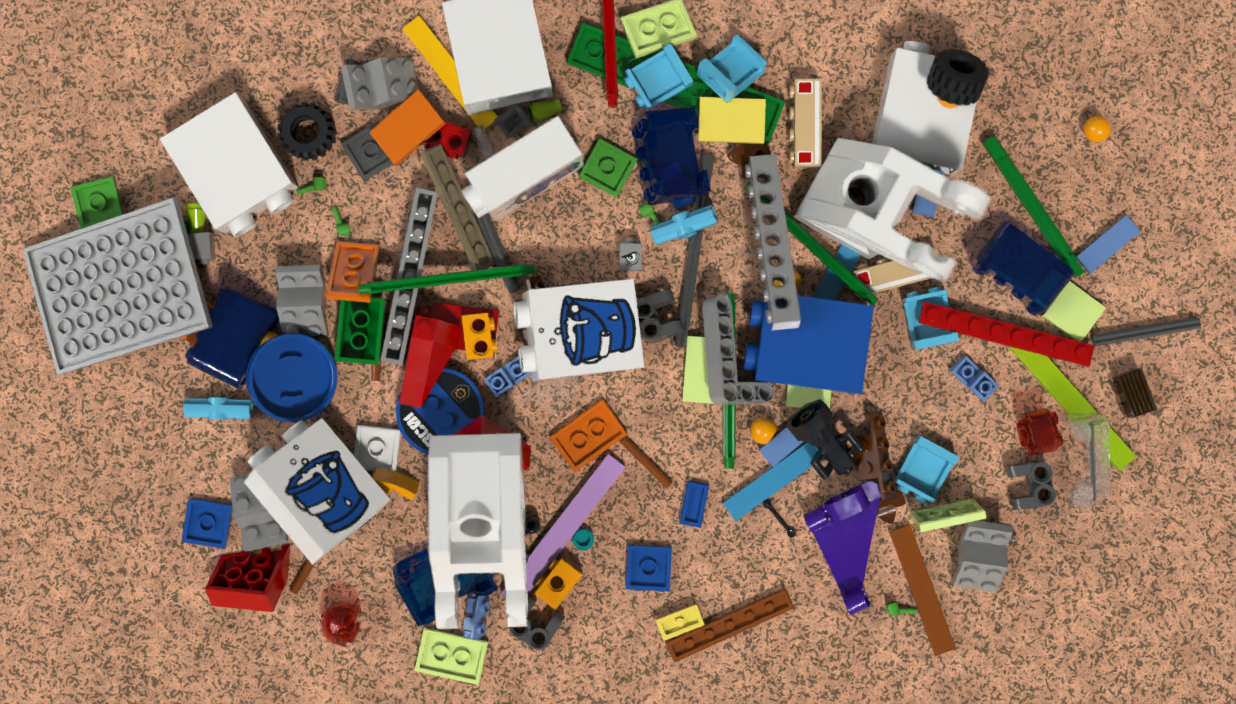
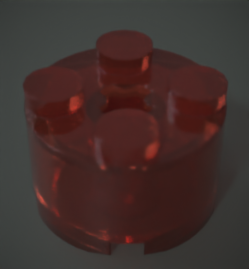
(1039, 432)

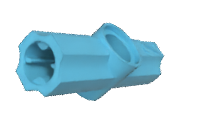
(684, 225)
(218, 408)

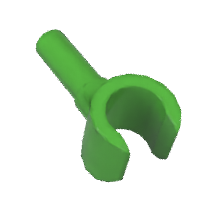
(319, 185)
(647, 210)
(342, 228)
(893, 609)

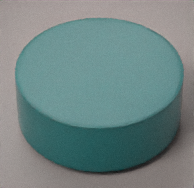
(583, 539)

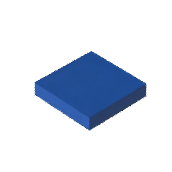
(207, 523)
(648, 568)

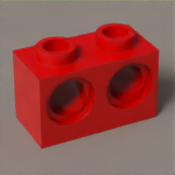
(448, 133)

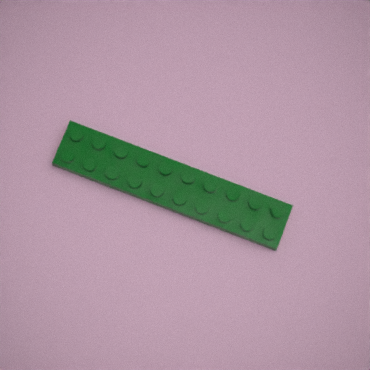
(589, 56)

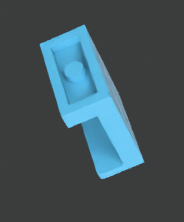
(732, 69)
(658, 78)
(922, 335)
(924, 470)

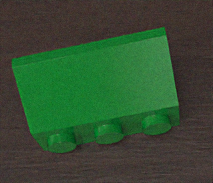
(360, 331)

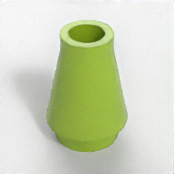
(544, 109)
(195, 217)

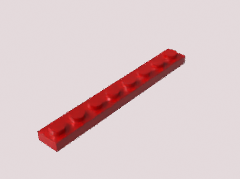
(1006, 334)

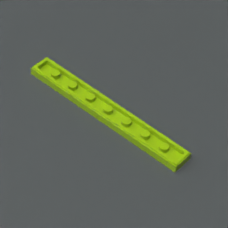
(1070, 399)

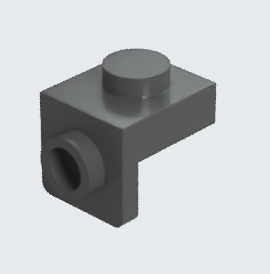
(513, 120)

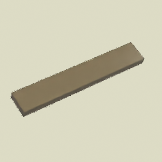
(457, 208)

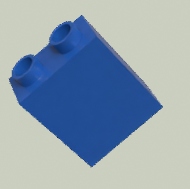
(821, 353)

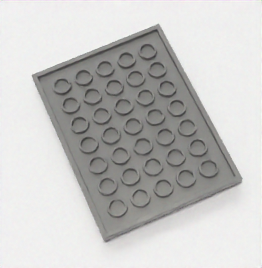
(117, 287)

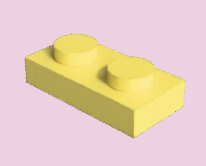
(679, 622)

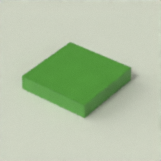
(608, 168)
(97, 201)

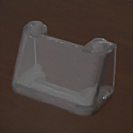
(1097, 486)

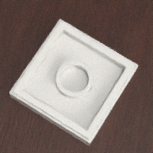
(377, 447)

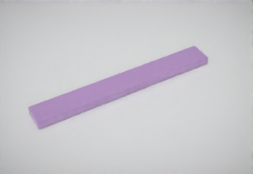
(571, 519)

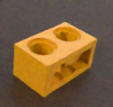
(473, 337)

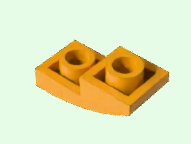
(390, 480)

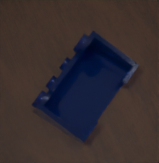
(669, 156)
(1023, 268)
(236, 333)

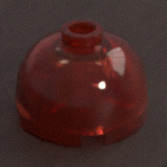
(339, 623)

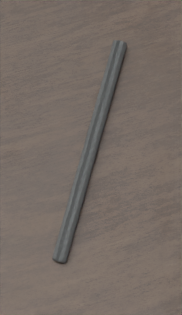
(693, 261)

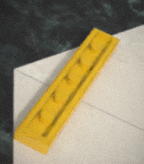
(442, 64)

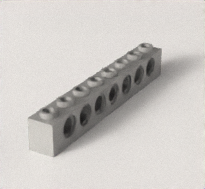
(767, 167)
(409, 266)

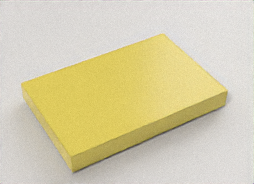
(731, 122)

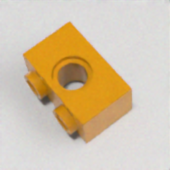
(552, 595)

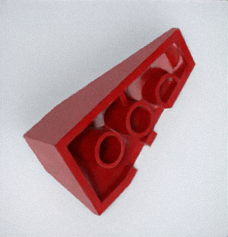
(428, 354)

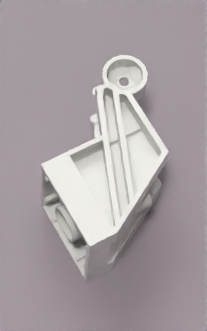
(889, 185)
(477, 519)

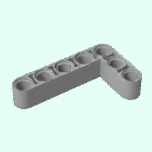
(721, 358)

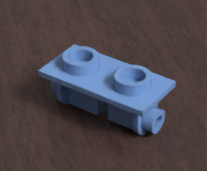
(475, 626)

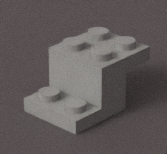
(379, 83)
(301, 300)
(256, 523)
(982, 556)

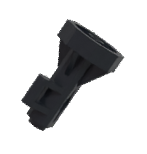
(814, 426)

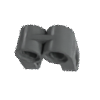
(663, 331)
(1036, 485)
(532, 628)

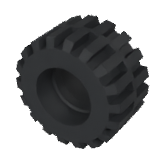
(957, 77)
(319, 144)

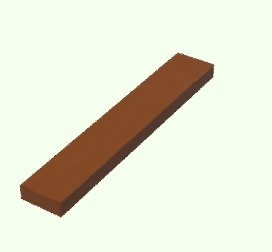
(922, 590)
(729, 625)

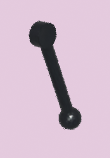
(768, 505)

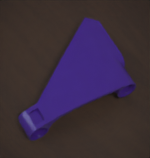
(844, 536)

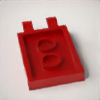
(453, 315)

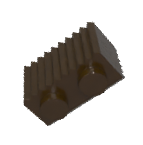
(1133, 393)

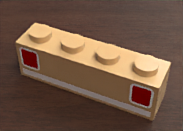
(806, 124)
(888, 275)

